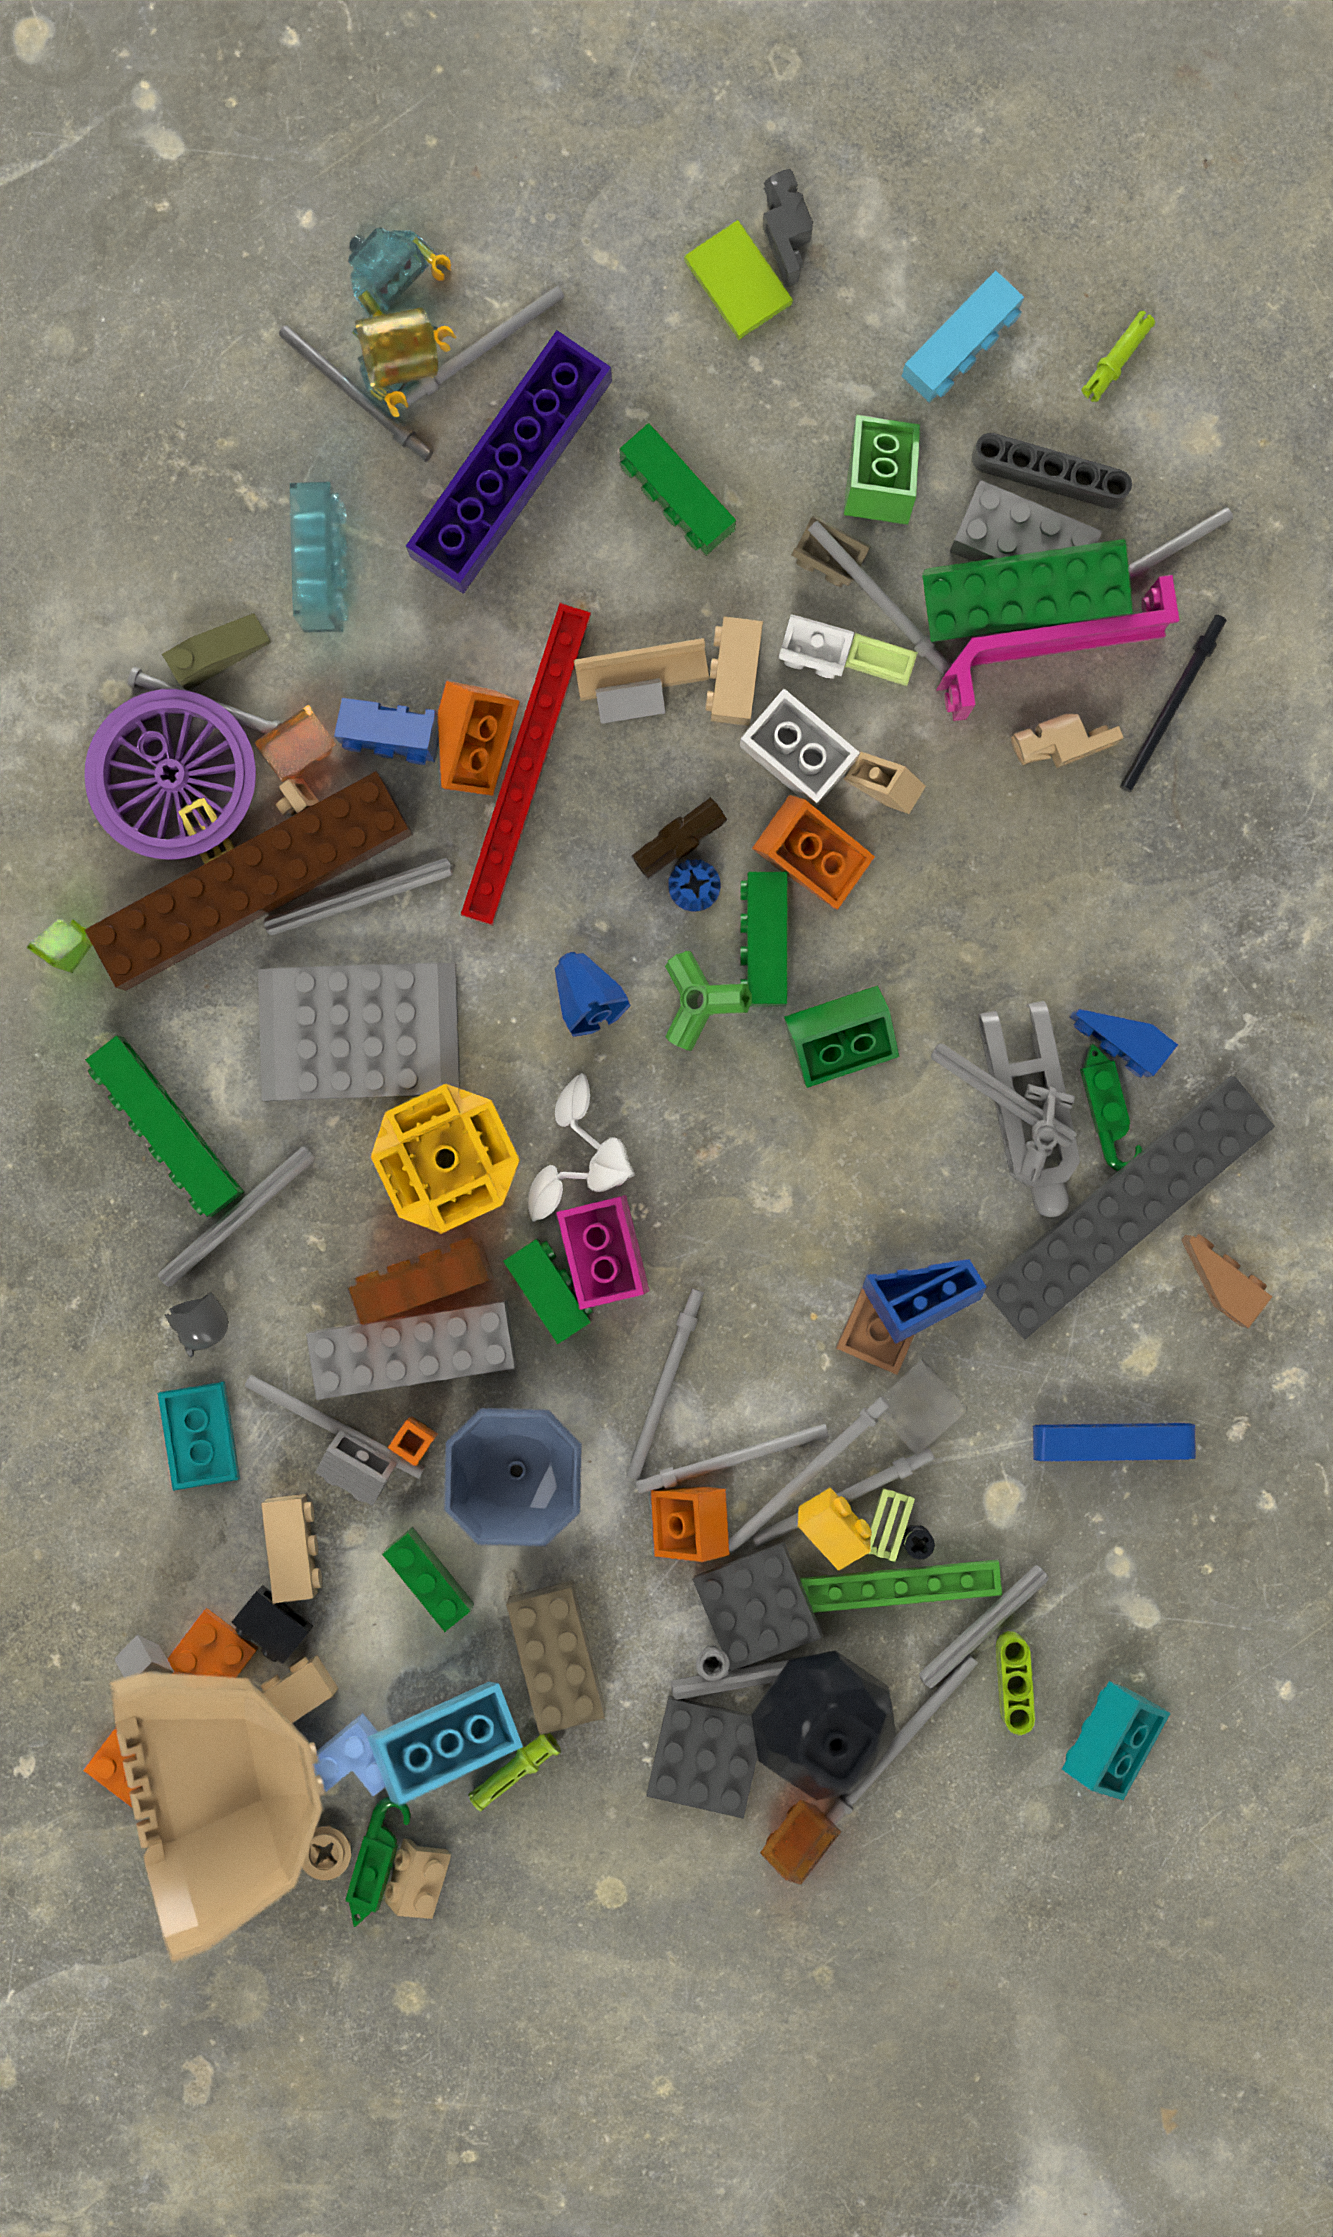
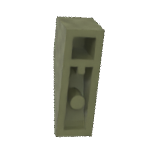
(215, 650)

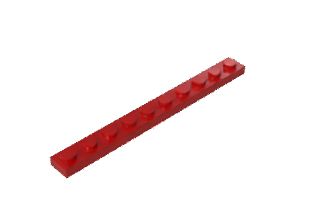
(526, 764)

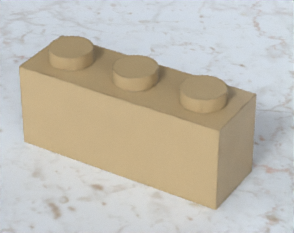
(734, 670)
(291, 1548)

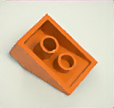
(473, 736)
(813, 851)

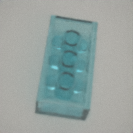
(316, 557)

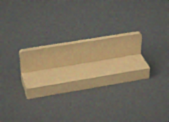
(672, 663)

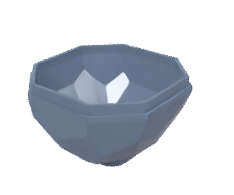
(505, 1507)

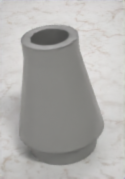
(712, 1670)

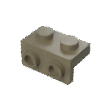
(813, 555)

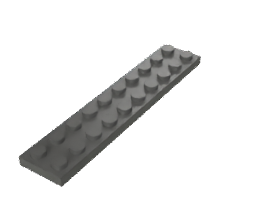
(1128, 1207)

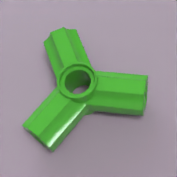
(717, 1000)

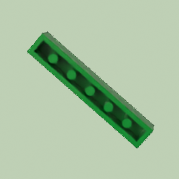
(164, 1126)

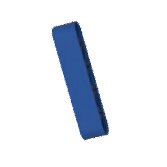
(1114, 1442)

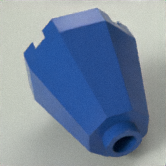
(587, 994)

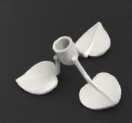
(607, 1166)

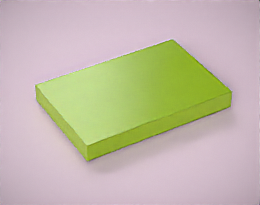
(738, 279)

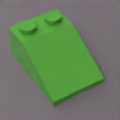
(882, 470)

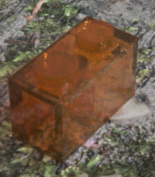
(296, 744)
(800, 1841)

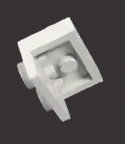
(815, 646)

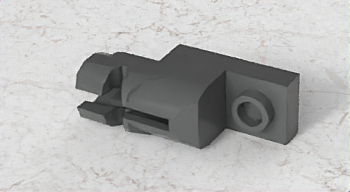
(786, 223)

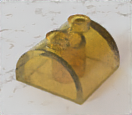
(398, 347)

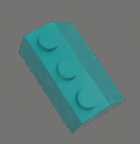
(1115, 1741)

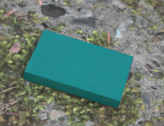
(198, 1435)

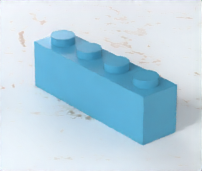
(963, 336)

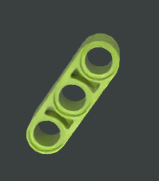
(1019, 1698)

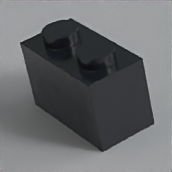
(271, 1625)

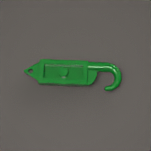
(1106, 1104)
(374, 1863)

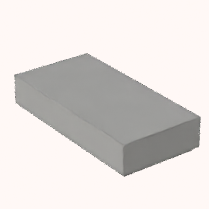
(630, 700)

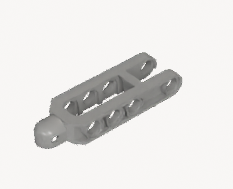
(1049, 1193)

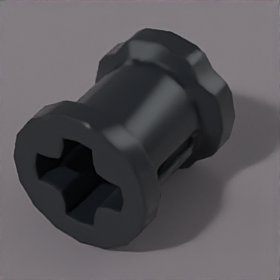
(914, 1551)

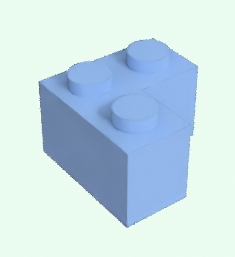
(350, 1752)

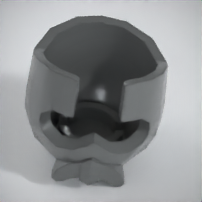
(199, 1323)

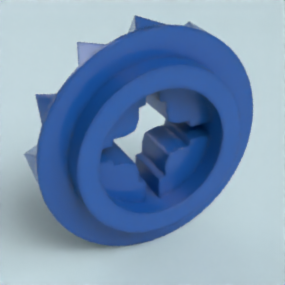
(685, 897)

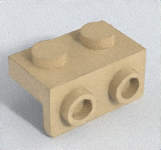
(416, 1880)

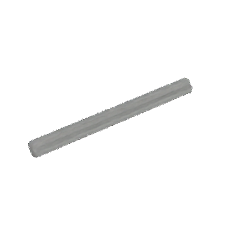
(358, 896)
(236, 1216)

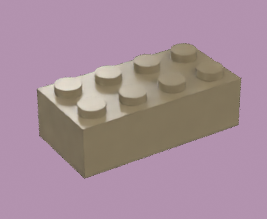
(556, 1657)

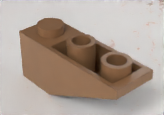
(1228, 1289)

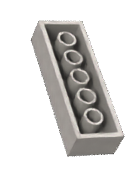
(411, 1350)

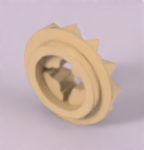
(328, 1867)

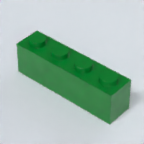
(676, 489)
(765, 937)

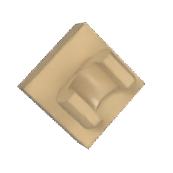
(297, 796)

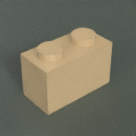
(300, 1689)

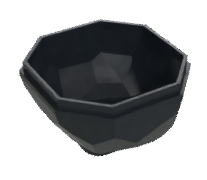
(812, 1705)

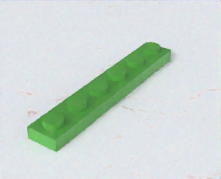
(903, 1586)

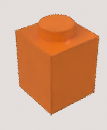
(412, 1440)

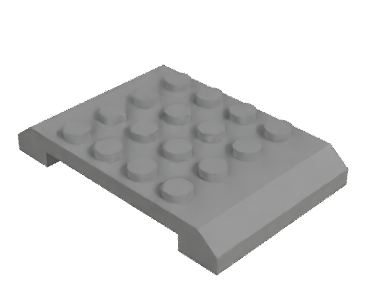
(358, 1031)

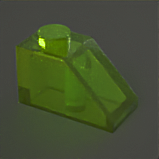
(62, 945)

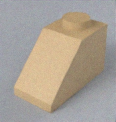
(885, 782)

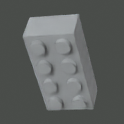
(1010, 525)

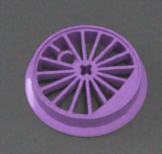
(113, 734)

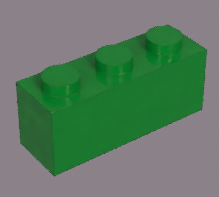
(548, 1289)
(428, 1579)

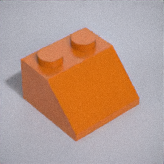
(690, 1523)

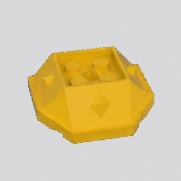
(409, 1152)

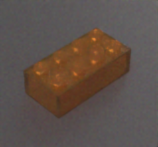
(422, 1282)

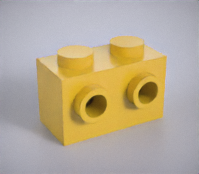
(835, 1528)

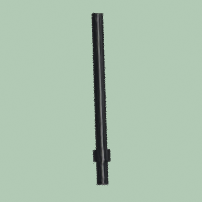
(1203, 648)

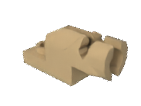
(1063, 740)

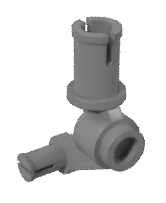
(1044, 1131)

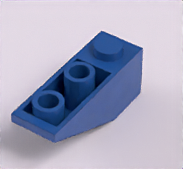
(1136, 1042)

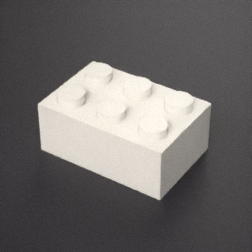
(799, 748)

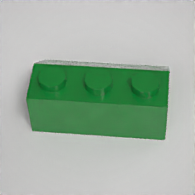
(842, 1036)

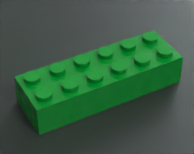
(1028, 590)

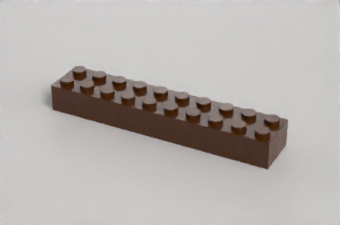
(248, 882)

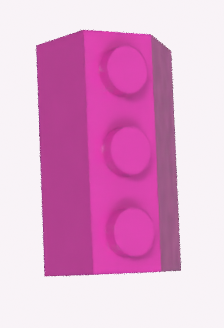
(603, 1252)

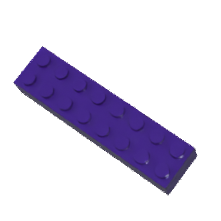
(510, 462)

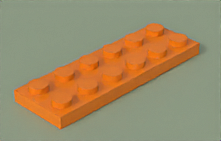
(206, 1650)

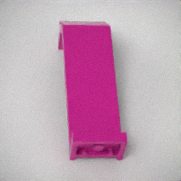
(1158, 612)

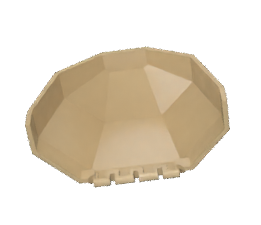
(223, 1797)

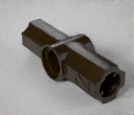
(679, 838)

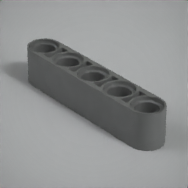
(1066, 465)

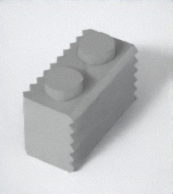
(355, 1468)

